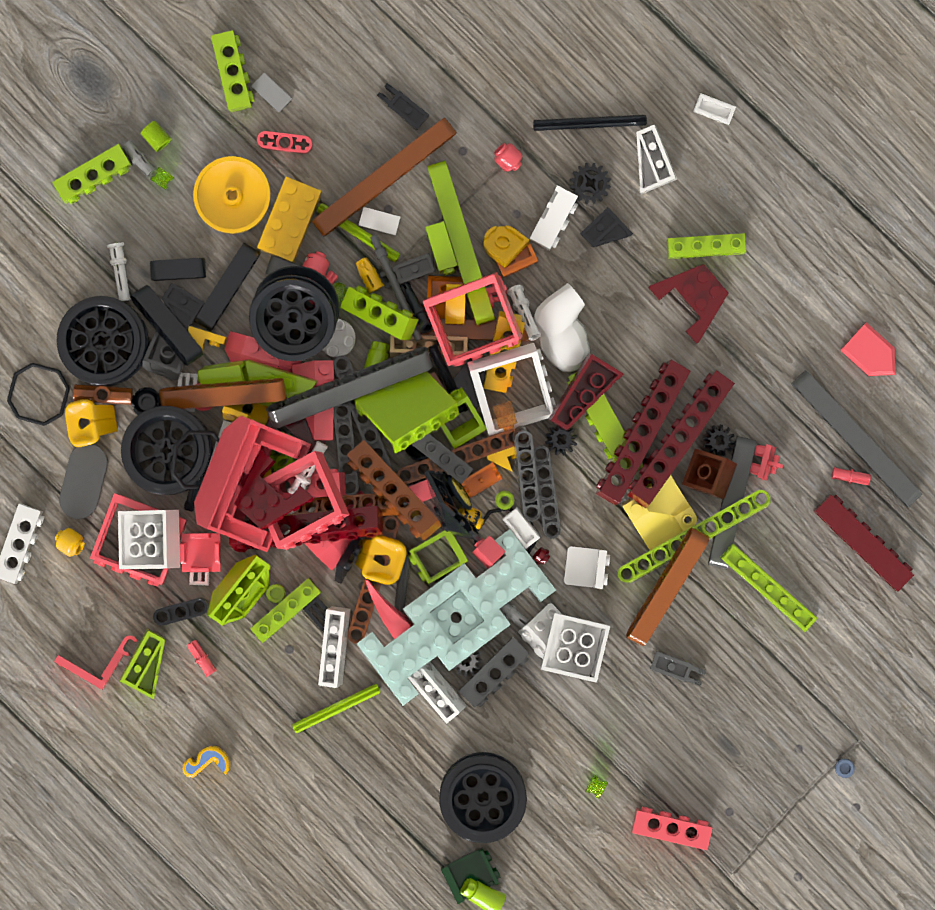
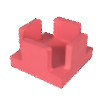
(200, 552)

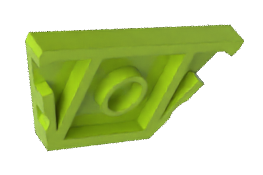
(293, 383)

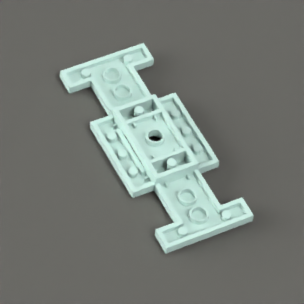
(475, 602)

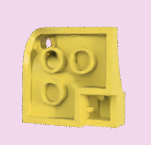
(663, 517)

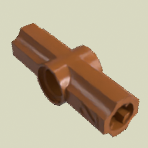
(116, 395)

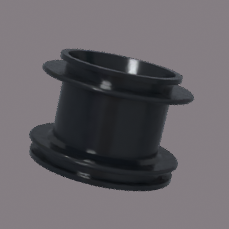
(279, 340)
(485, 828)

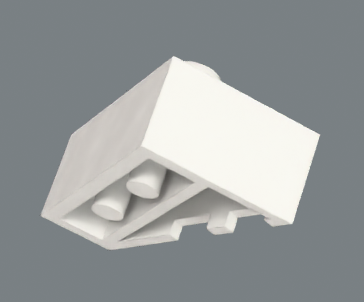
(653, 160)
(554, 218)

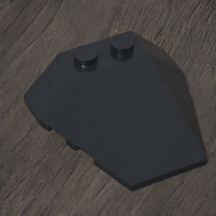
(445, 507)

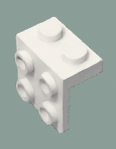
(586, 567)
(538, 629)

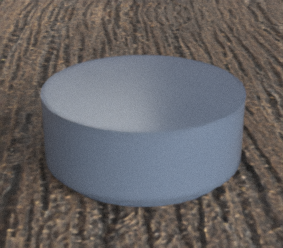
(844, 768)

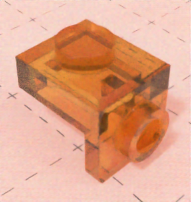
(505, 415)

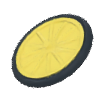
(459, 492)

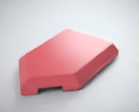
(871, 352)

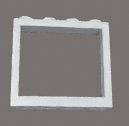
(523, 417)

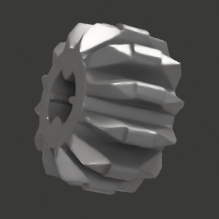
(473, 661)

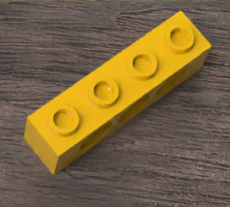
(500, 381)

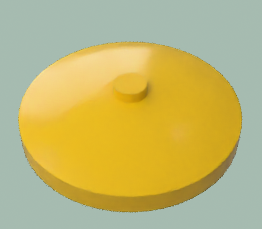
(231, 194)

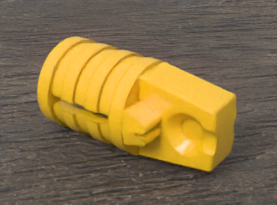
(369, 275)

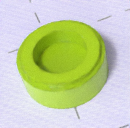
(275, 593)

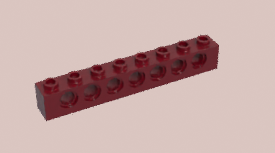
(678, 376)
(721, 386)
(372, 526)

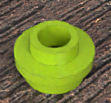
(509, 495)

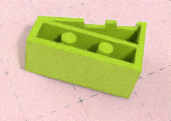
(144, 665)

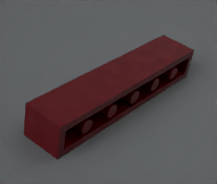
(866, 545)

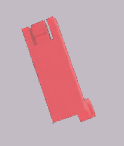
(107, 672)

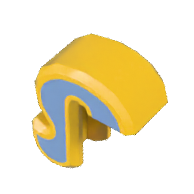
(204, 758)

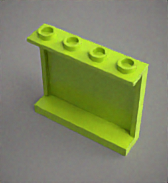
(408, 409)

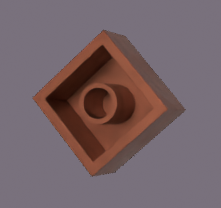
(709, 474)

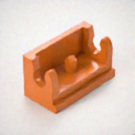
(521, 261)
(481, 480)

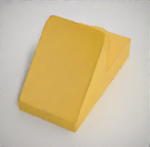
(202, 336)
(500, 458)

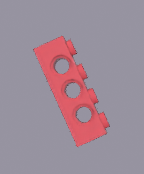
(315, 488)
(699, 840)

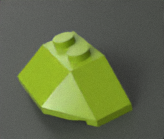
(239, 590)

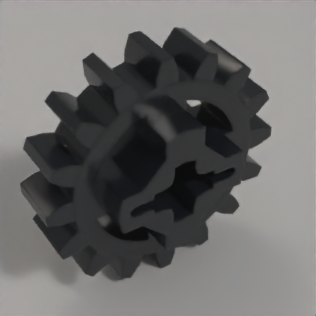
(597, 178)

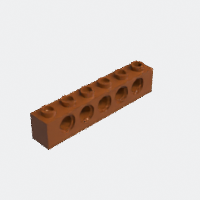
(364, 453)

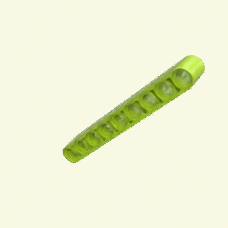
(460, 240)
(721, 526)

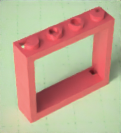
(475, 353)
(340, 510)
(102, 560)

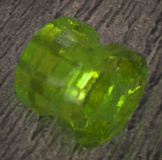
(162, 178)
(338, 288)
(596, 786)

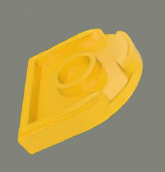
(504, 243)

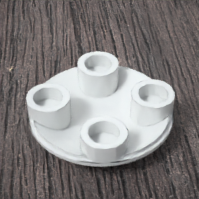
(342, 340)

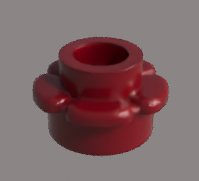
(541, 556)

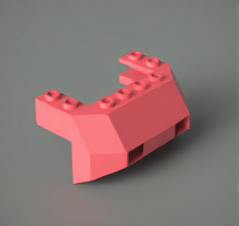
(228, 472)

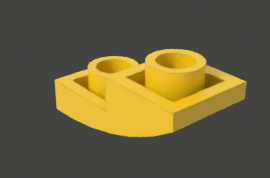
(455, 308)

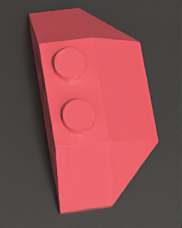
(244, 347)

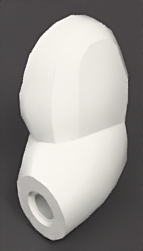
(562, 334)

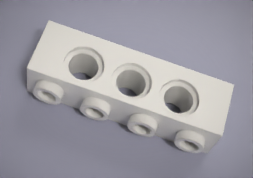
(9, 550)
(334, 647)
(437, 692)

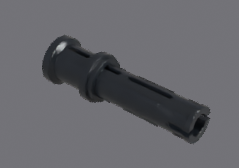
(418, 310)

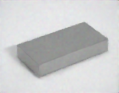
(271, 92)

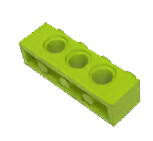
(220, 43)
(64, 184)
(706, 246)
(354, 301)
(285, 610)

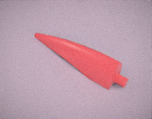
(392, 618)

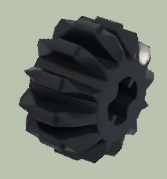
(554, 438)
(725, 440)

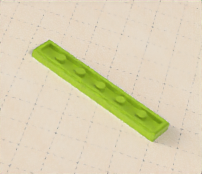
(768, 587)

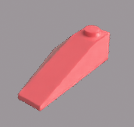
(323, 371)
(329, 551)

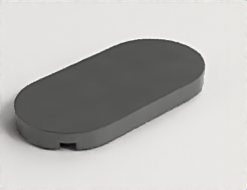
(83, 481)

